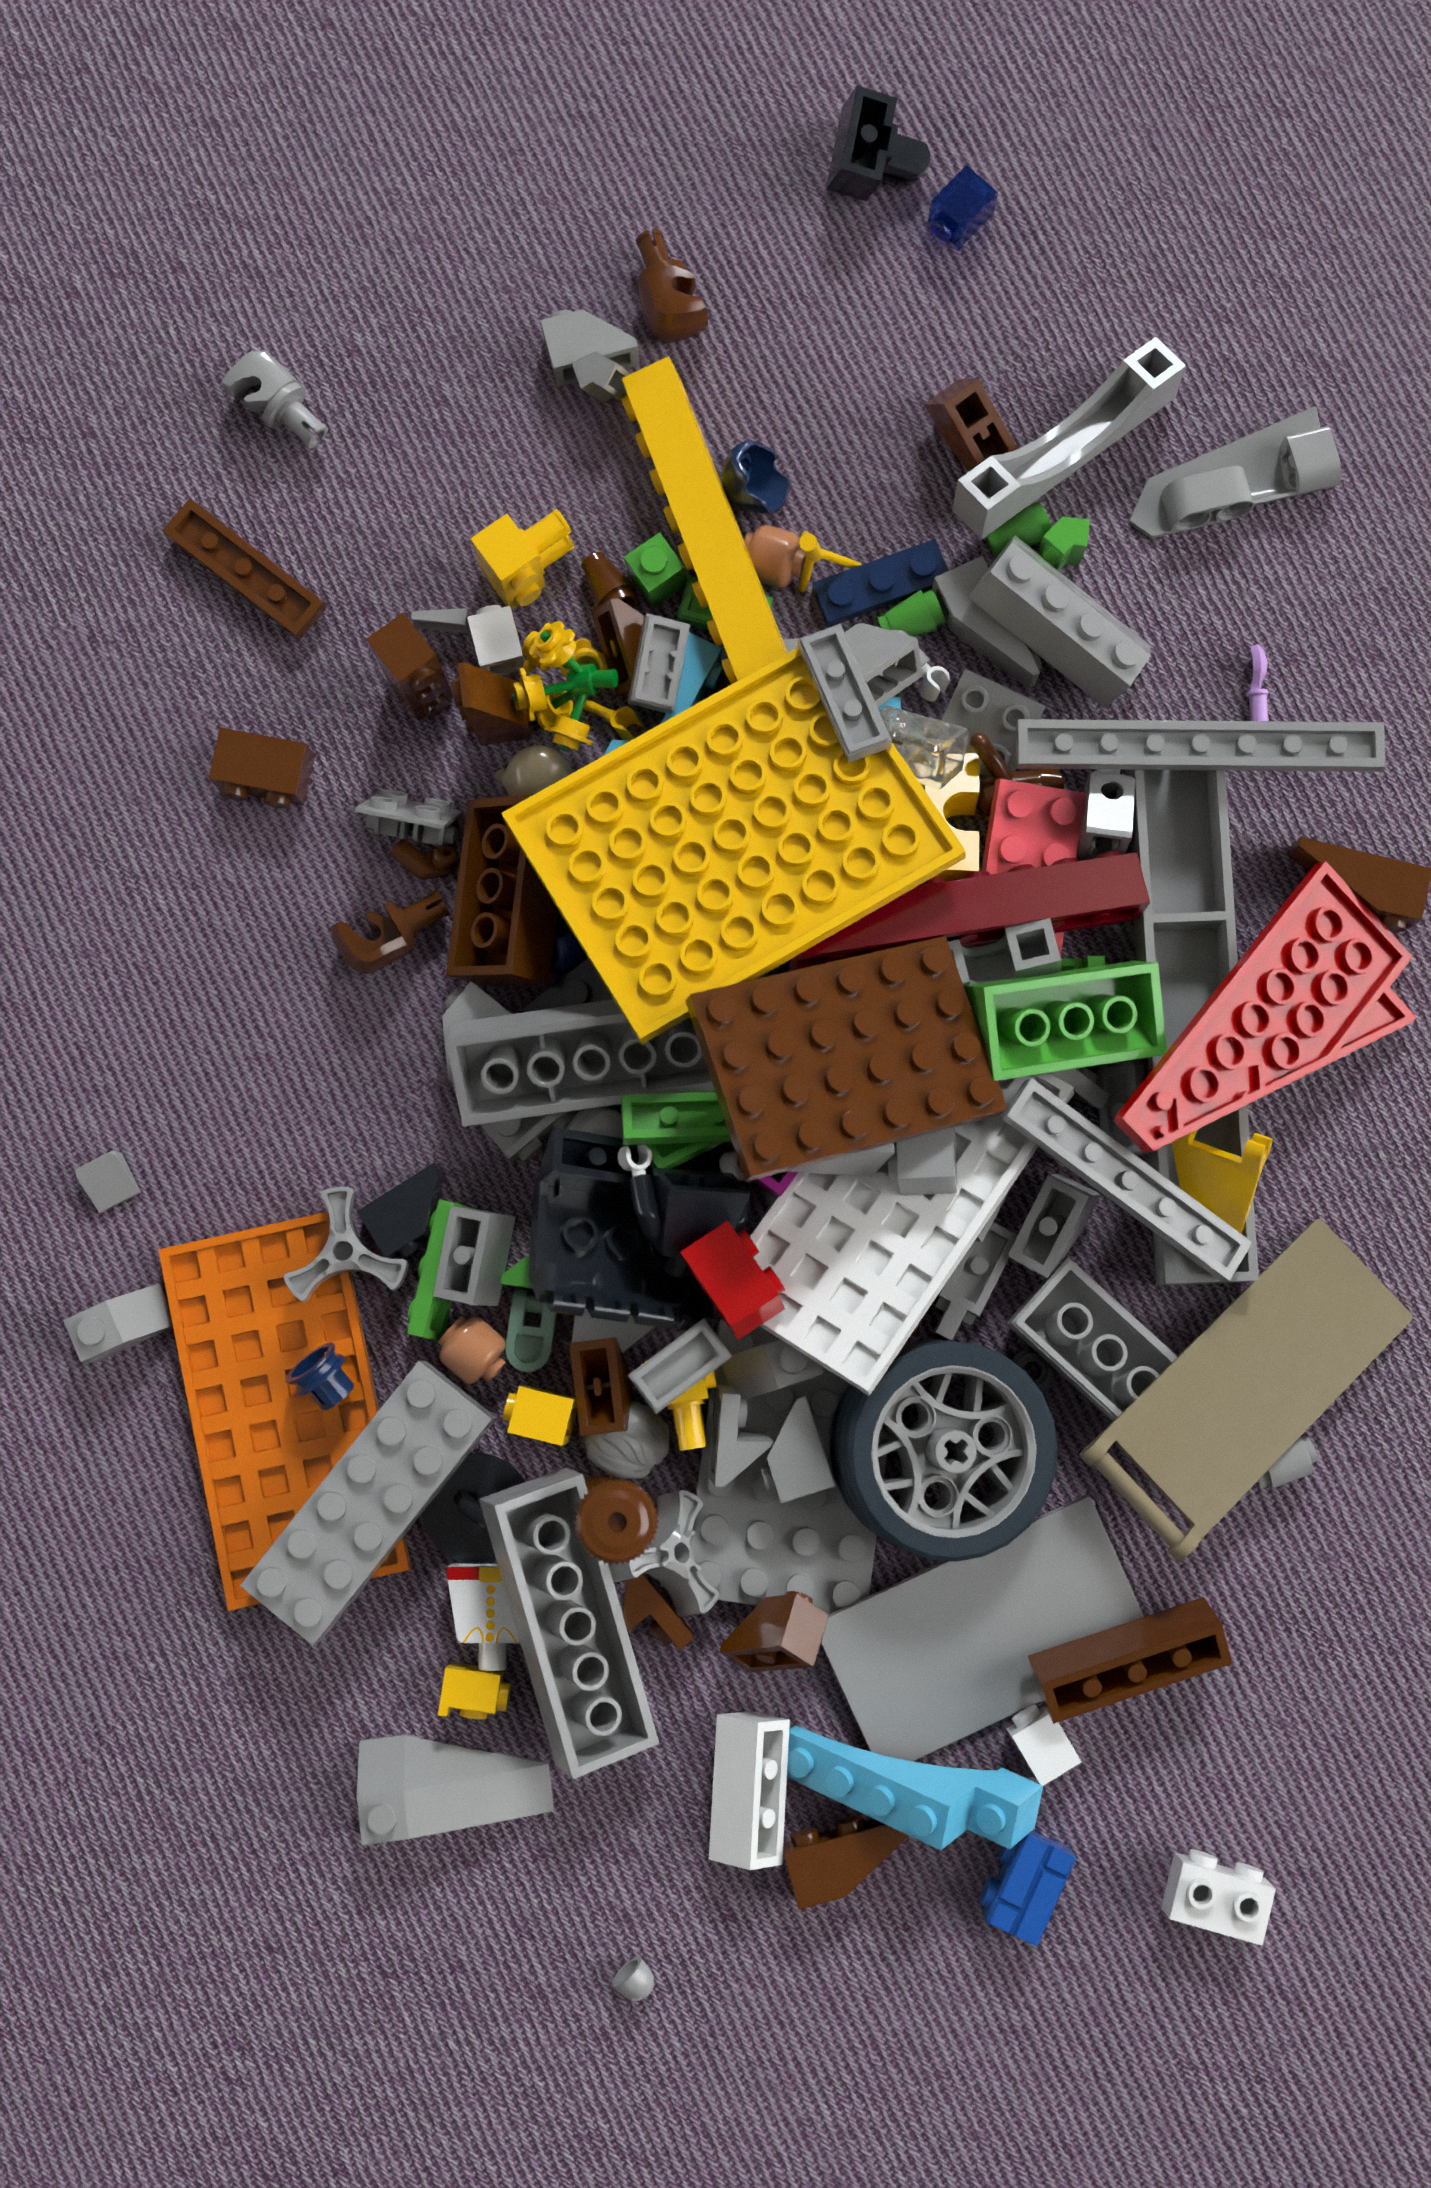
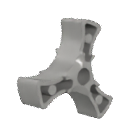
(343, 1252)
(672, 1558)

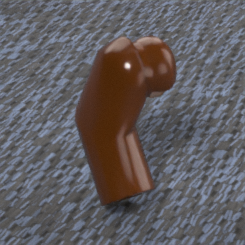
(425, 865)

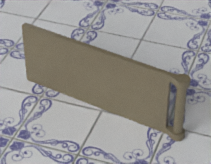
(1250, 1385)

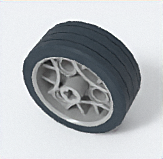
(946, 1451)

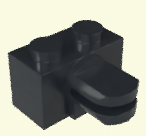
(871, 147)

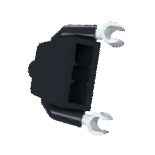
(684, 1205)

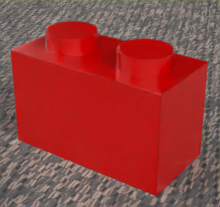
(733, 1279)

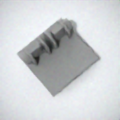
(990, 710)
(392, 806)

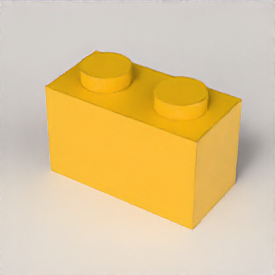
(541, 1414)

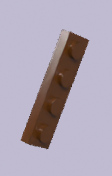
(244, 569)

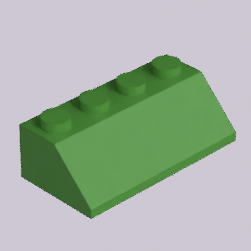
(1070, 1018)

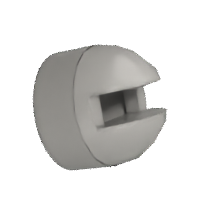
(634, 1980)

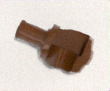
(664, 292)
(396, 934)

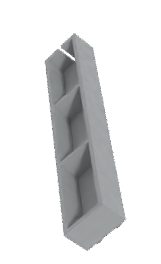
(1192, 936)

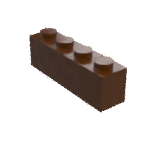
(1130, 1659)

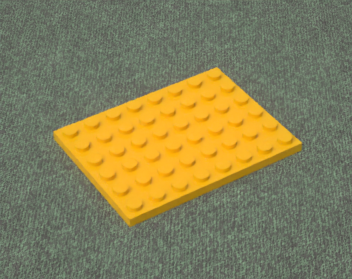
(727, 843)

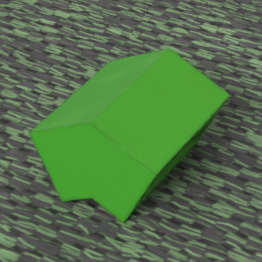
(1065, 542)

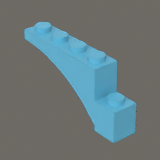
(916, 1797)

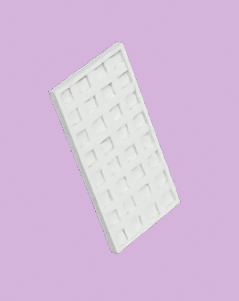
(871, 1261)

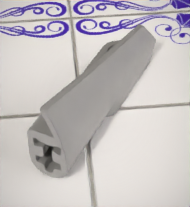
(1231, 480)

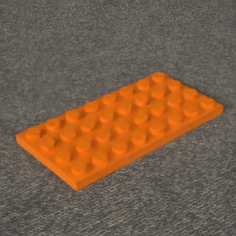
(235, 1345)

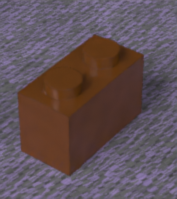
(261, 768)

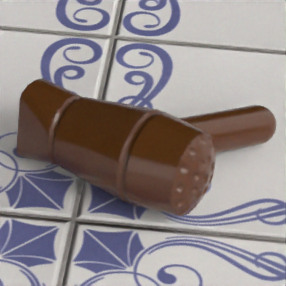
(1000, 770)

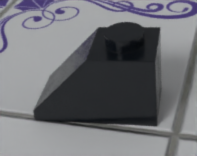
(403, 1214)

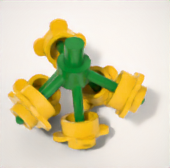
(553, 703)

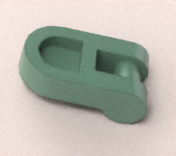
(529, 1346)

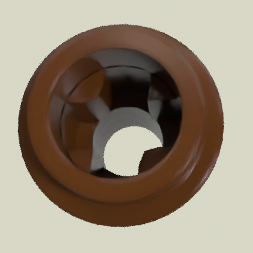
(607, 580)

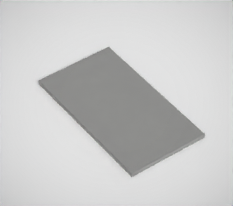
(956, 1639)

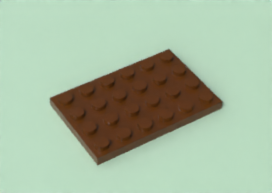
(844, 1056)

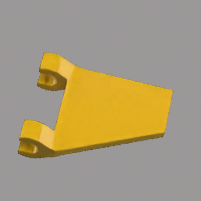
(1219, 1178)

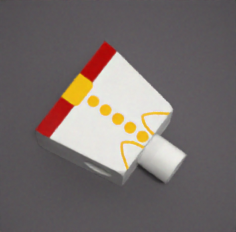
(482, 1612)

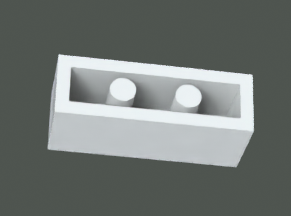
(749, 1790)

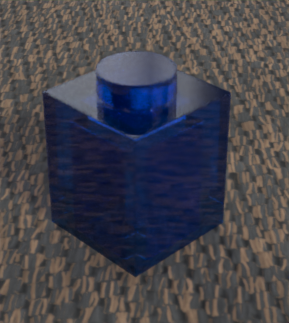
(962, 207)

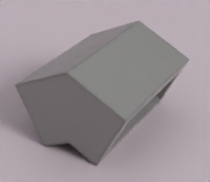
(600, 377)

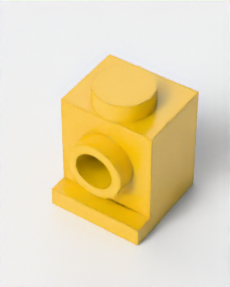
(473, 1691)

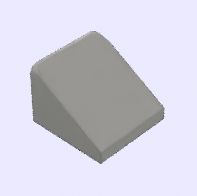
(107, 1180)

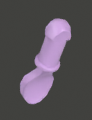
(1256, 695)

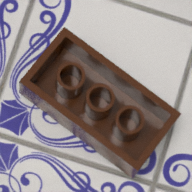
(501, 907)

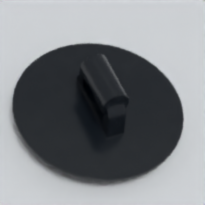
(455, 1514)

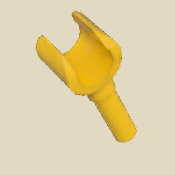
(619, 718)

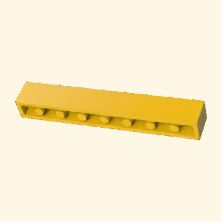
(704, 519)

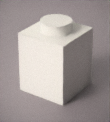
(496, 640)
(1042, 1744)

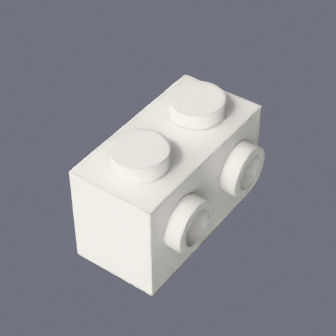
(1218, 1897)

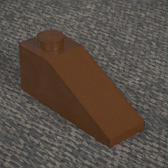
(969, 422)
(1387, 886)

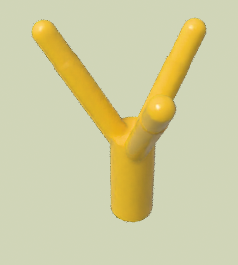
(815, 553)

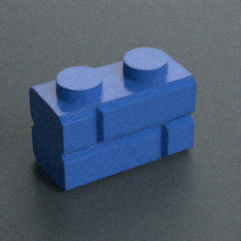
(1027, 1886)

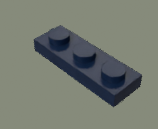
(878, 583)

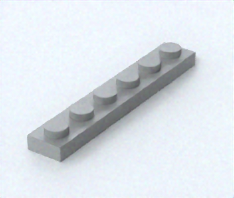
(1126, 1180)

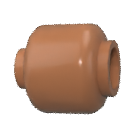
(775, 555)
(472, 1350)

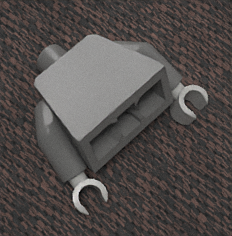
(893, 662)

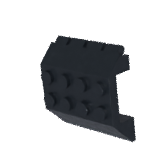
(591, 1246)

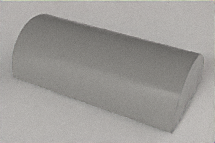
(1090, 1339)

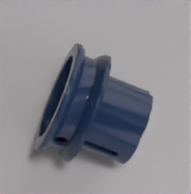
(321, 1377)

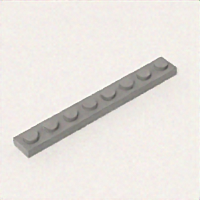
(1200, 745)

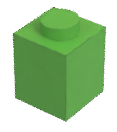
(655, 570)

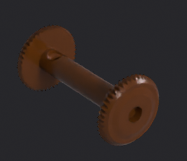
(615, 1520)

